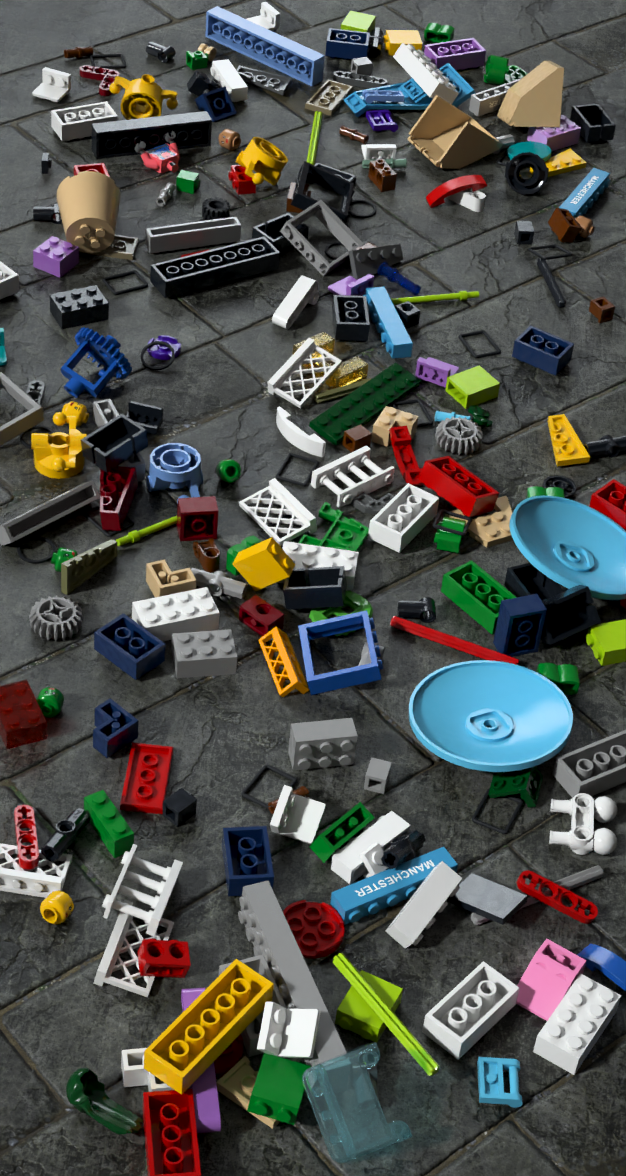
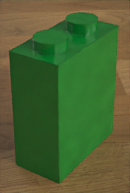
(278, 1089)

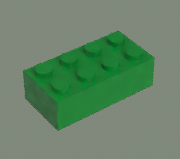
(475, 593)

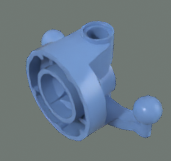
(175, 467)

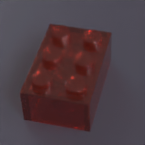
(20, 715)

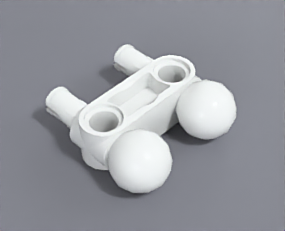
(583, 811)

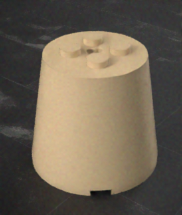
(89, 210)

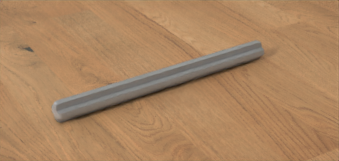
(568, 883)

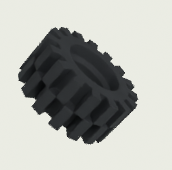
(215, 208)

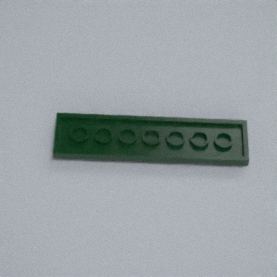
(365, 403)

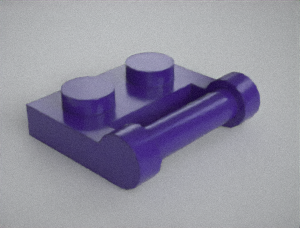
(377, 120)

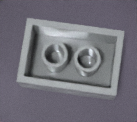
(204, 653)
(322, 744)

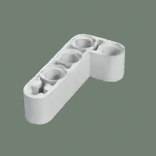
(303, 292)

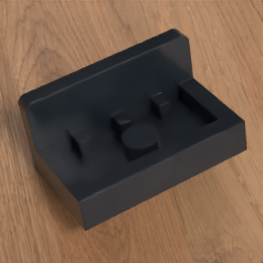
(146, 415)

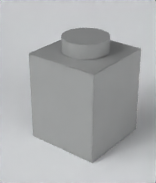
(361, 66)
(377, 775)

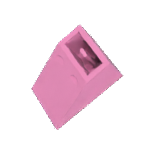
(548, 979)

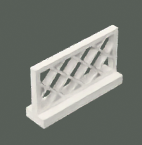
(291, 368)
(290, 506)
(30, 883)
(115, 948)

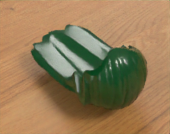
(89, 1097)

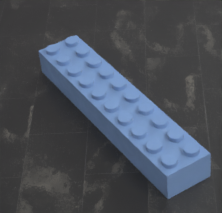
(265, 46)

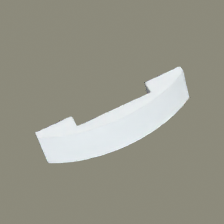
(311, 444)

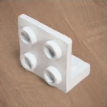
(268, 19)
(54, 85)
(378, 151)
(297, 816)
(288, 1031)

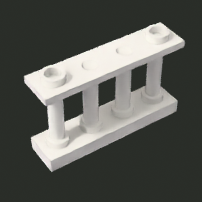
(347, 464)
(158, 903)

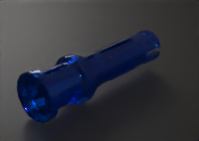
(394, 276)

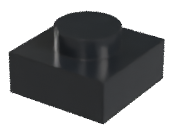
(46, 163)

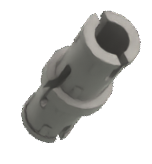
(169, 188)

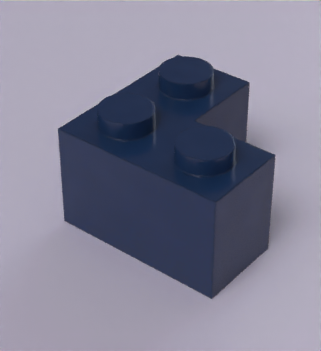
(114, 728)

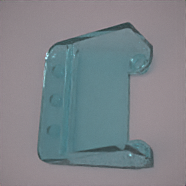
(349, 1106)

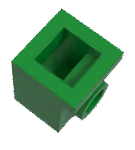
(196, 60)

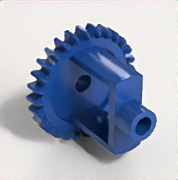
(103, 351)

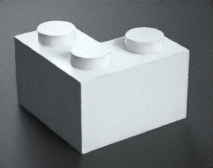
(134, 1073)

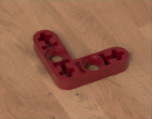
(105, 75)

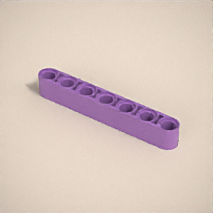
(205, 1087)

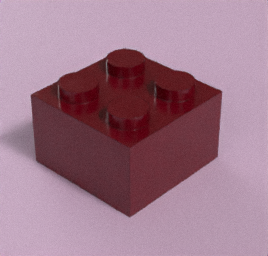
(197, 518)

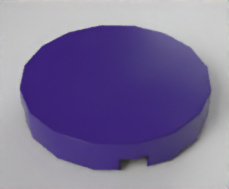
(162, 352)

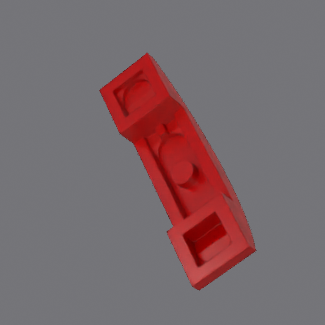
(454, 186)
(404, 455)

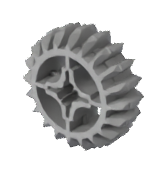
(459, 435)
(56, 618)

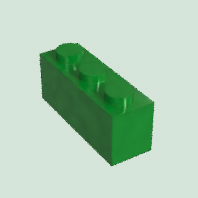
(109, 823)
(341, 832)

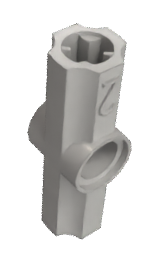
(219, 583)

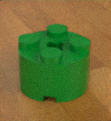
(496, 68)

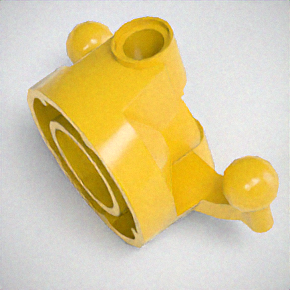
(142, 97)
(264, 159)
(58, 453)

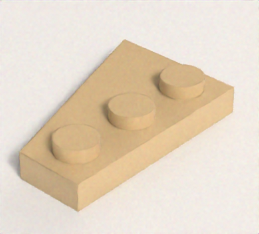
(238, 1087)

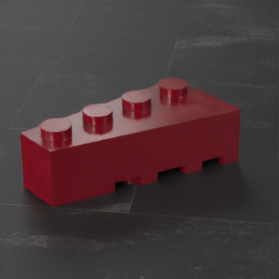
(116, 495)

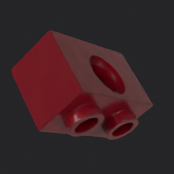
(260, 615)

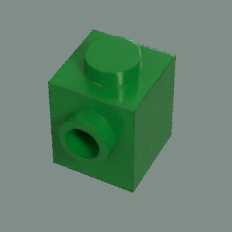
(187, 181)

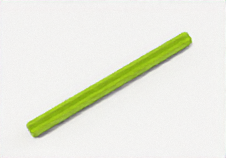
(314, 137)
(386, 1014)

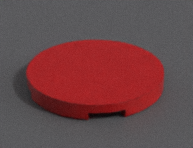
(315, 927)

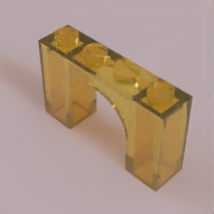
(347, 373)

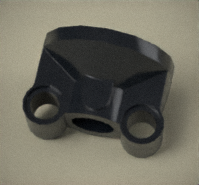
(530, 185)

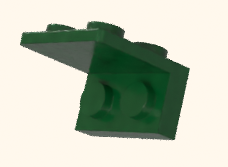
(524, 781)

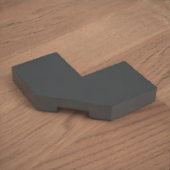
(368, 504)

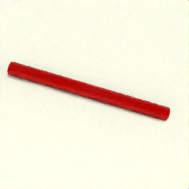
(451, 641)

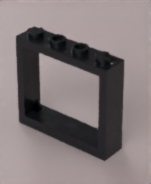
(326, 180)

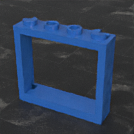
(348, 676)

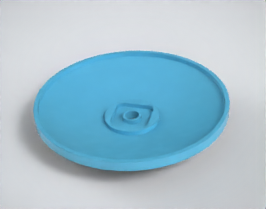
(572, 544)
(522, 708)

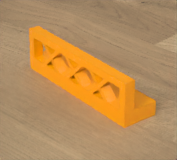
(286, 657)

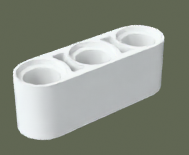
(469, 199)

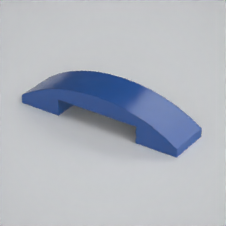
(606, 962)

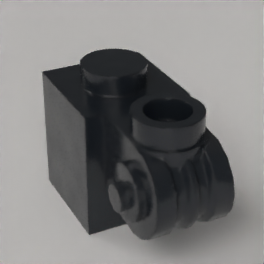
(200, 82)

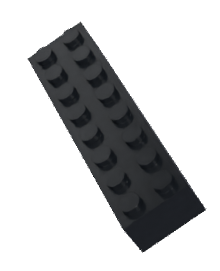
(121, 136)
(214, 267)

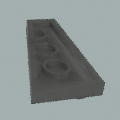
(267, 80)
(368, 260)

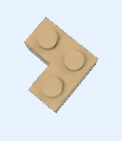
(390, 418)
(165, 582)

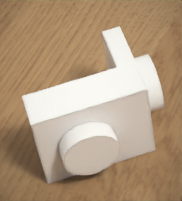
(372, 860)

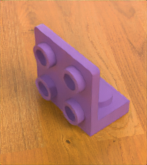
(351, 286)
(434, 371)

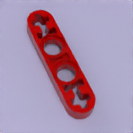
(26, 836)
(555, 900)

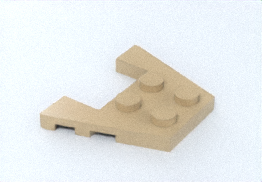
(492, 528)

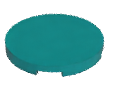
(540, 149)

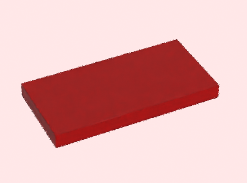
(146, 778)

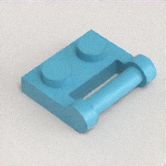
(491, 1081)

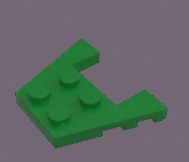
(343, 533)

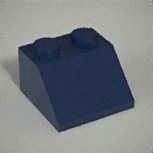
(216, 103)

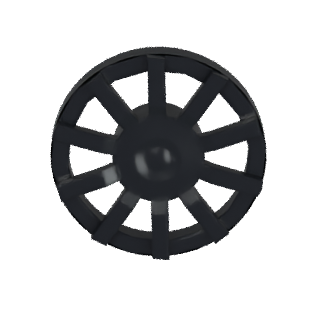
(558, 481)

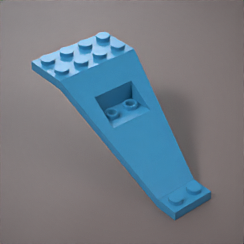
(414, 98)

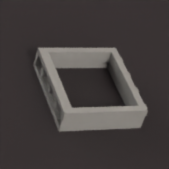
(333, 224)
(26, 420)

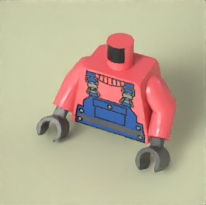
(160, 158)

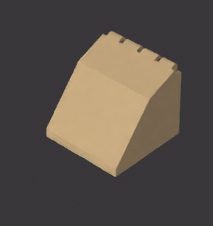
(535, 98)
(451, 136)

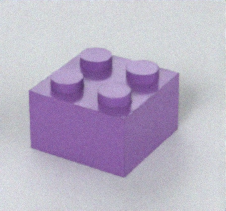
(56, 256)

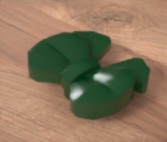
(479, 416)

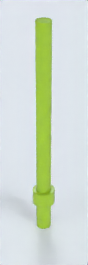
(462, 295)
(135, 535)

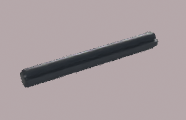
(551, 283)

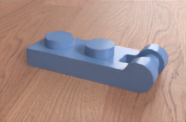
(382, 96)

